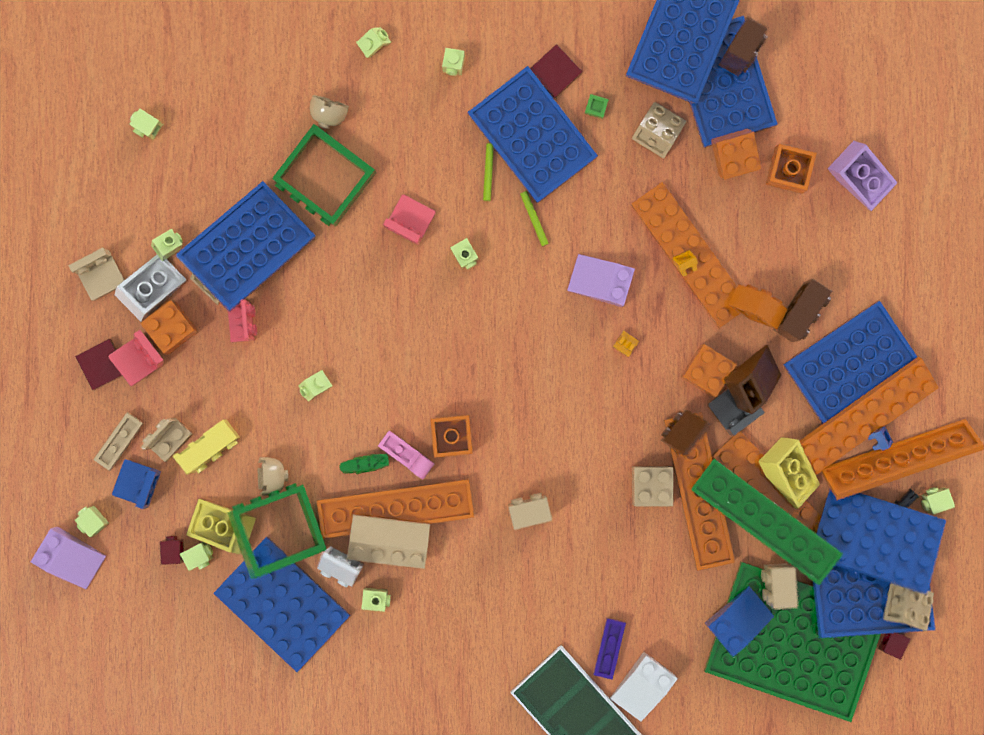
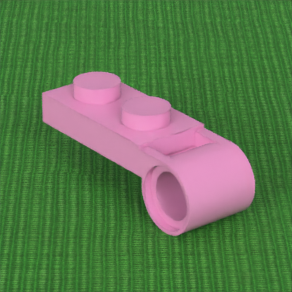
(406, 454)

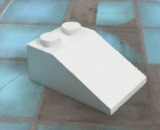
(149, 287)
(335, 564)
(643, 687)

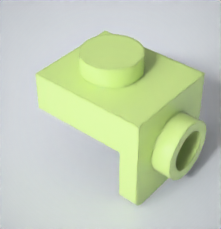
(373, 41)
(314, 385)

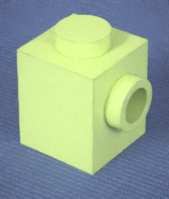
(453, 61)
(145, 124)
(167, 244)
(465, 254)
(937, 500)
(90, 521)
(197, 556)
(375, 599)

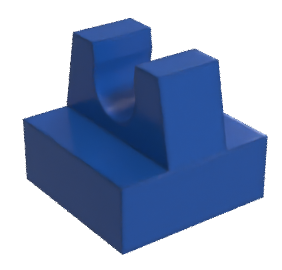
(883, 438)

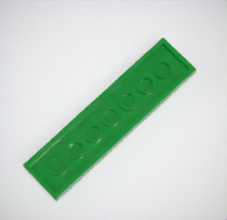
(767, 521)

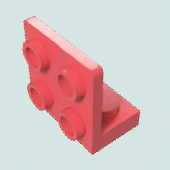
(410, 219)
(241, 322)
(136, 359)

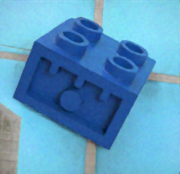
(136, 483)

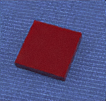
(556, 71)
(97, 365)

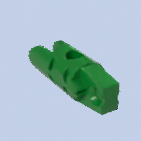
(365, 464)

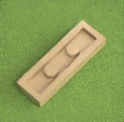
(118, 441)

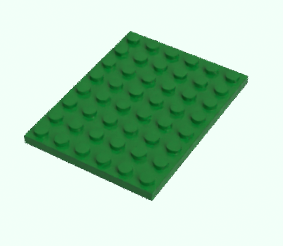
(791, 658)

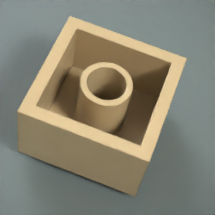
(652, 486)
(529, 511)
(779, 586)

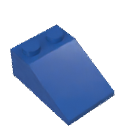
(739, 621)

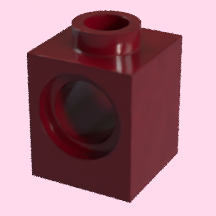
(171, 549)
(894, 644)

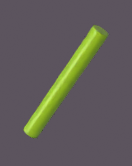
(488, 172)
(534, 218)

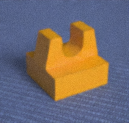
(685, 261)
(625, 344)

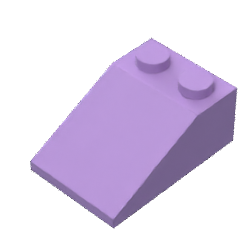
(862, 174)
(601, 280)
(68, 558)

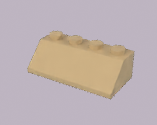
(388, 541)

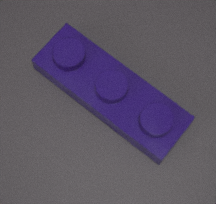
(609, 648)

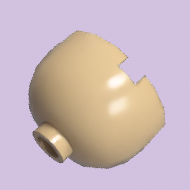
(327, 112)
(271, 475)

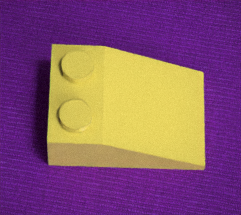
(790, 471)
(212, 526)

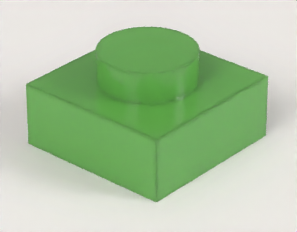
(596, 106)

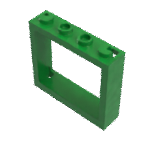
(344, 152)
(243, 542)

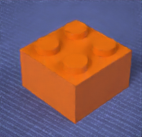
(736, 154)
(791, 168)
(758, 306)
(169, 327)
(708, 370)
(451, 436)

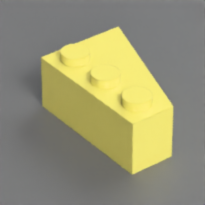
(207, 448)

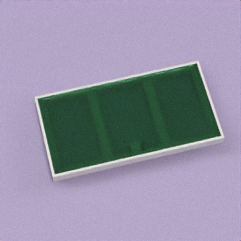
(568, 700)

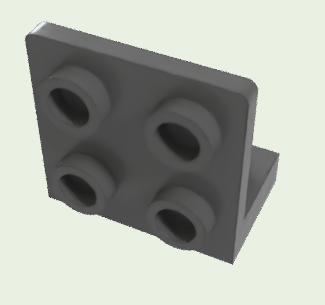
(729, 415)

